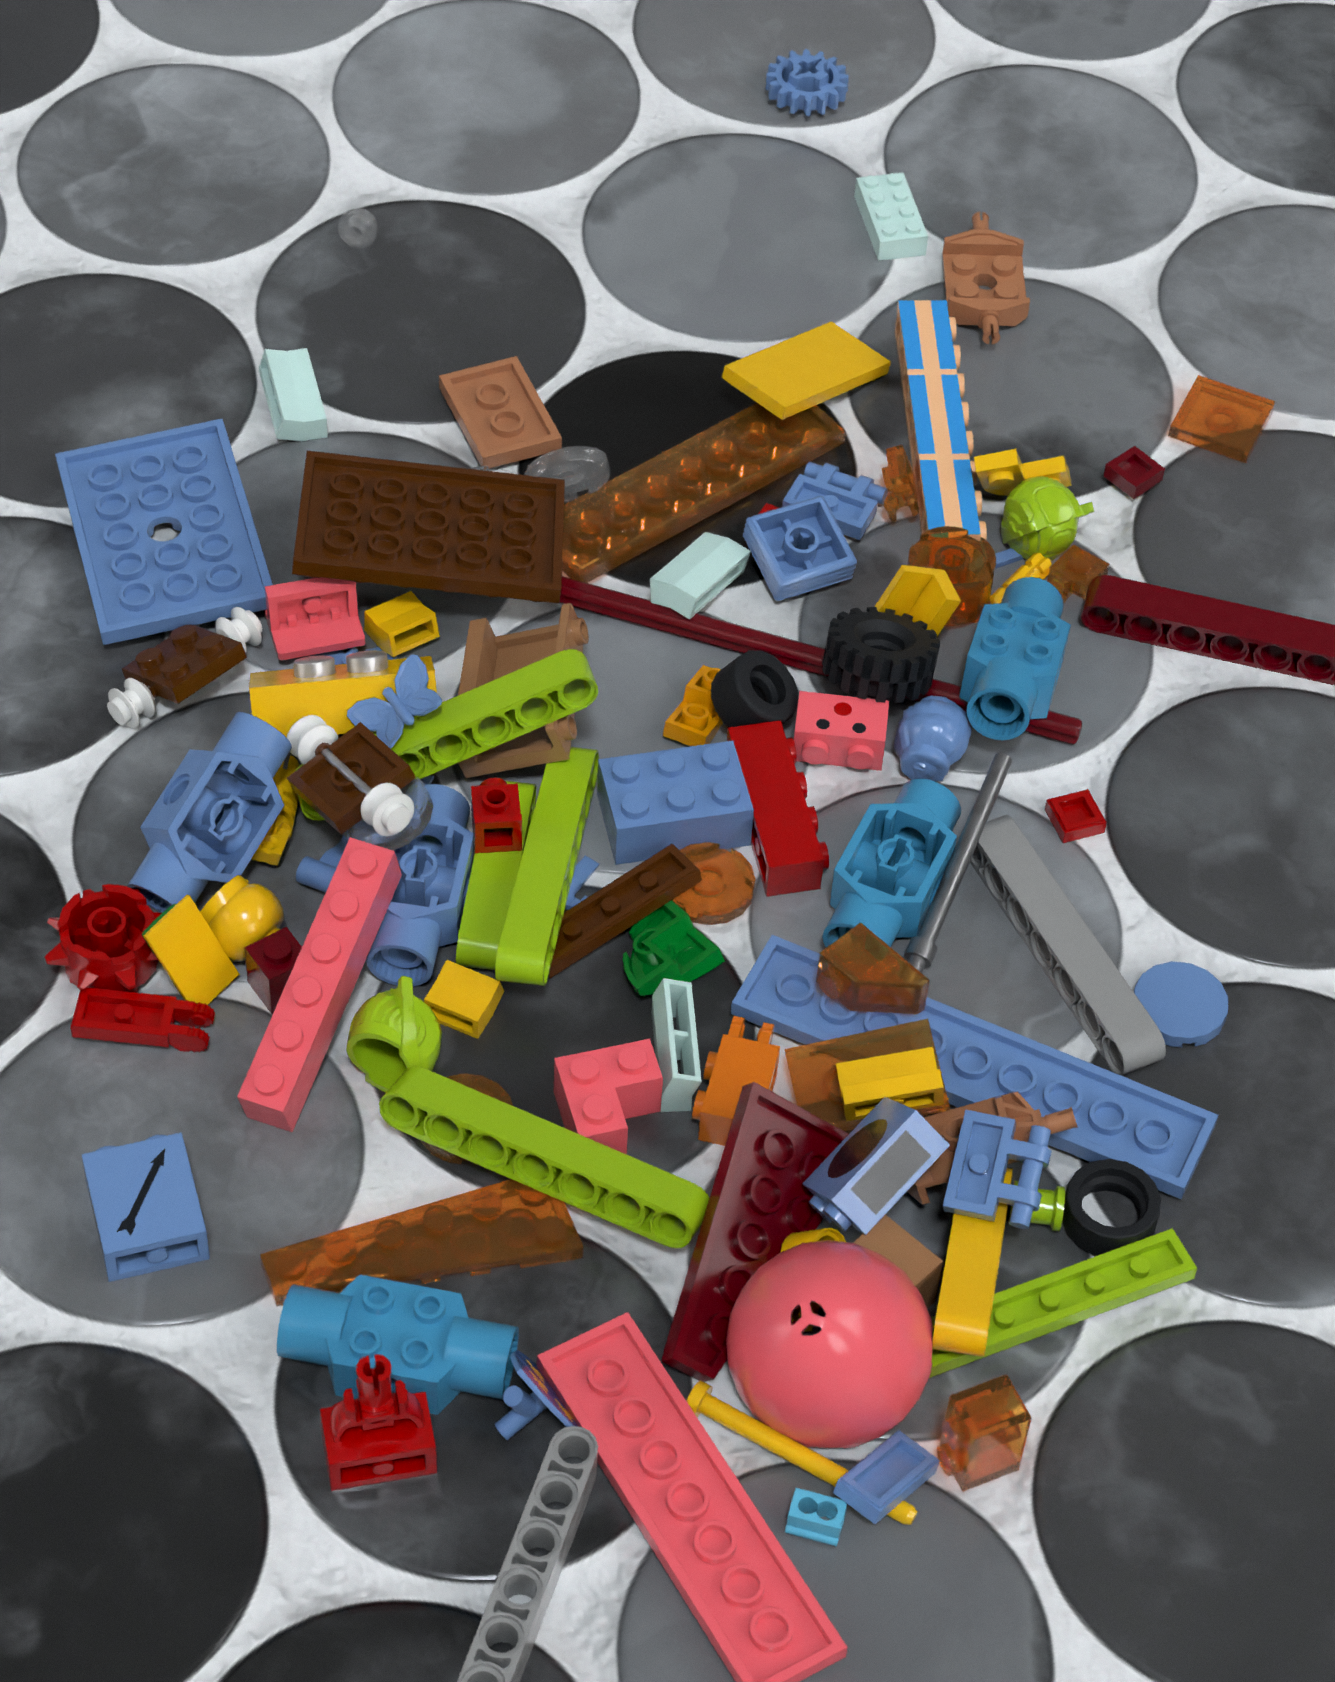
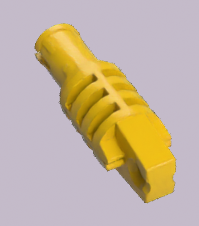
(281, 831)

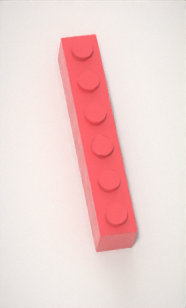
(320, 985)

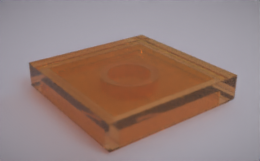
(1221, 418)

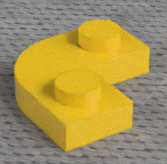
(1004, 471)

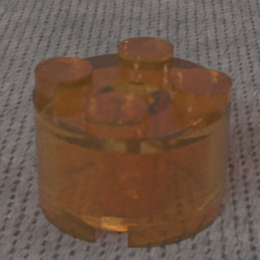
(967, 564)

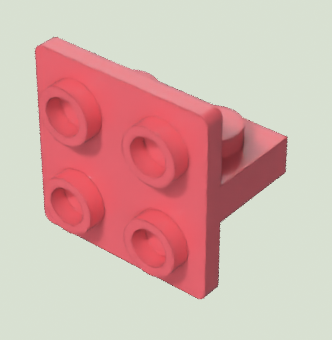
(313, 617)

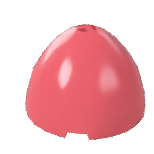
(851, 1375)

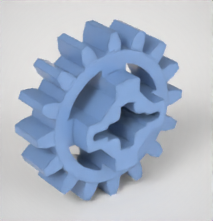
(807, 82)

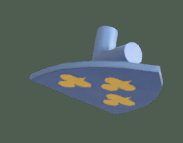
(526, 1406)

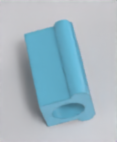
(811, 1525)

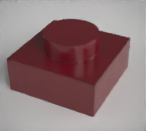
(1134, 472)

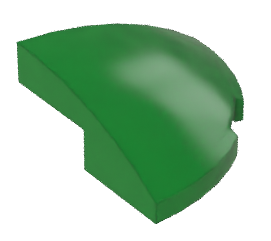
(668, 948)

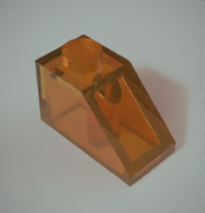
(870, 975)

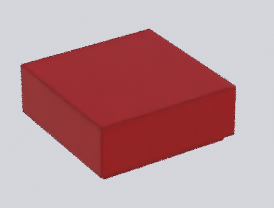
(1075, 816)

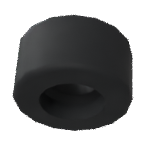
(754, 690)

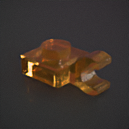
(900, 482)
(1075, 571)

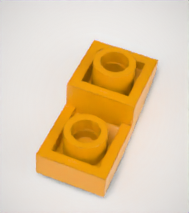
(695, 718)

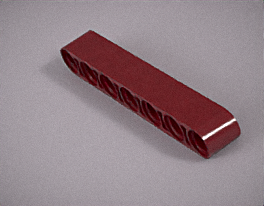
(1211, 628)

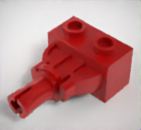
(379, 1433)

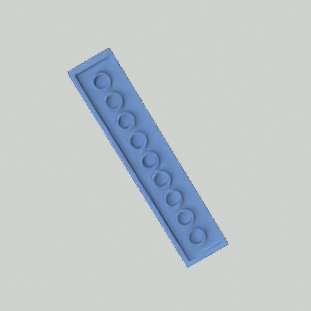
(985, 1061)

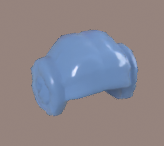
(931, 738)

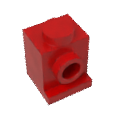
(496, 806)

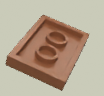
(500, 412)

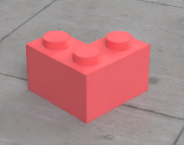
(605, 1088)

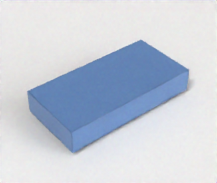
(886, 1477)

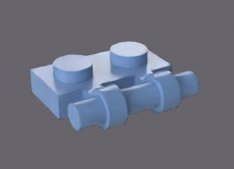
(848, 497)
(981, 1165)

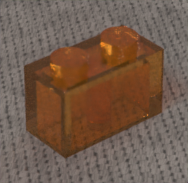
(983, 1433)

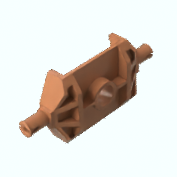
(987, 260)
(1007, 1105)

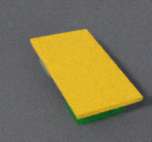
(190, 952)

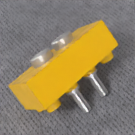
(324, 688)

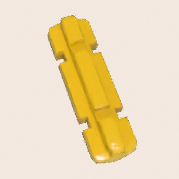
(1034, 566)

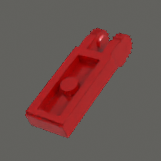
(141, 1019)

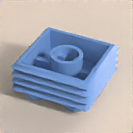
(799, 548)

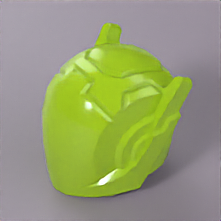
(1041, 517)
(393, 1034)

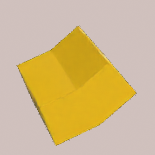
(401, 624)
(464, 998)

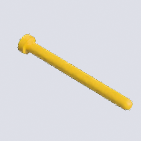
(704, 1403)

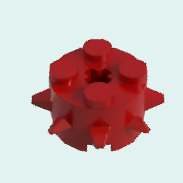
(104, 939)

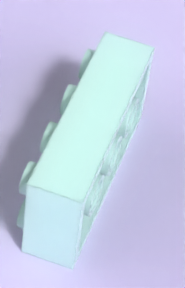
(891, 216)

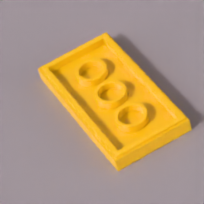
(806, 370)

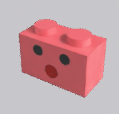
(840, 730)

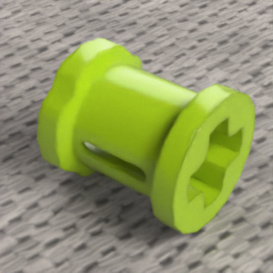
(1050, 1208)

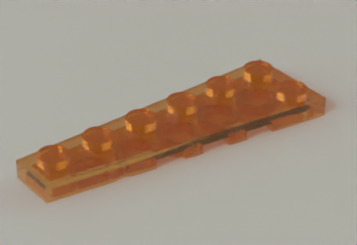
(449, 1236)

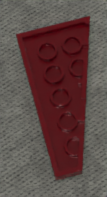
(748, 1216)

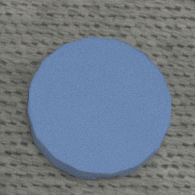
(1183, 1002)

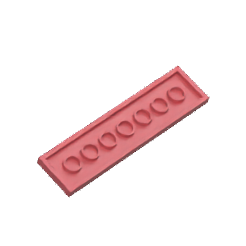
(691, 1507)

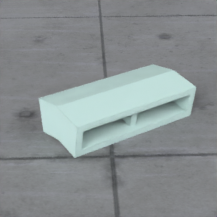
(293, 395)
(698, 574)
(672, 1000)

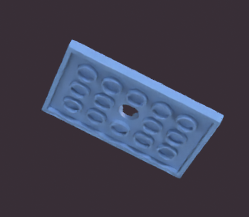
(152, 479)

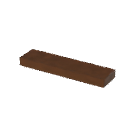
(622, 905)

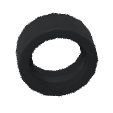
(1114, 1177)

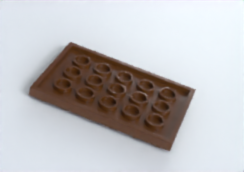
(430, 527)

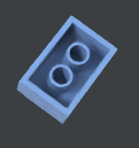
(674, 799)

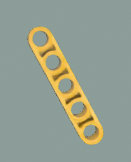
(970, 1282)

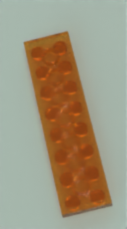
(689, 485)

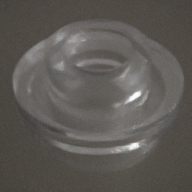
(364, 221)

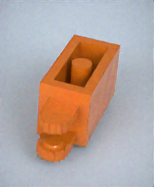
(728, 1070)

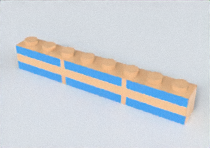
(937, 417)

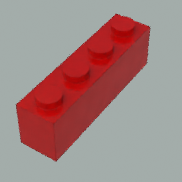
(782, 822)

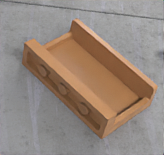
(495, 656)

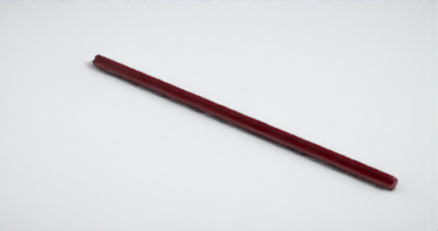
(742, 639)

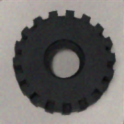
(880, 654)

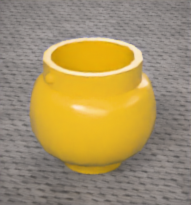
(242, 915)

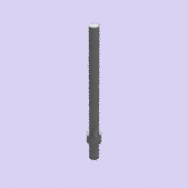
(922, 947)

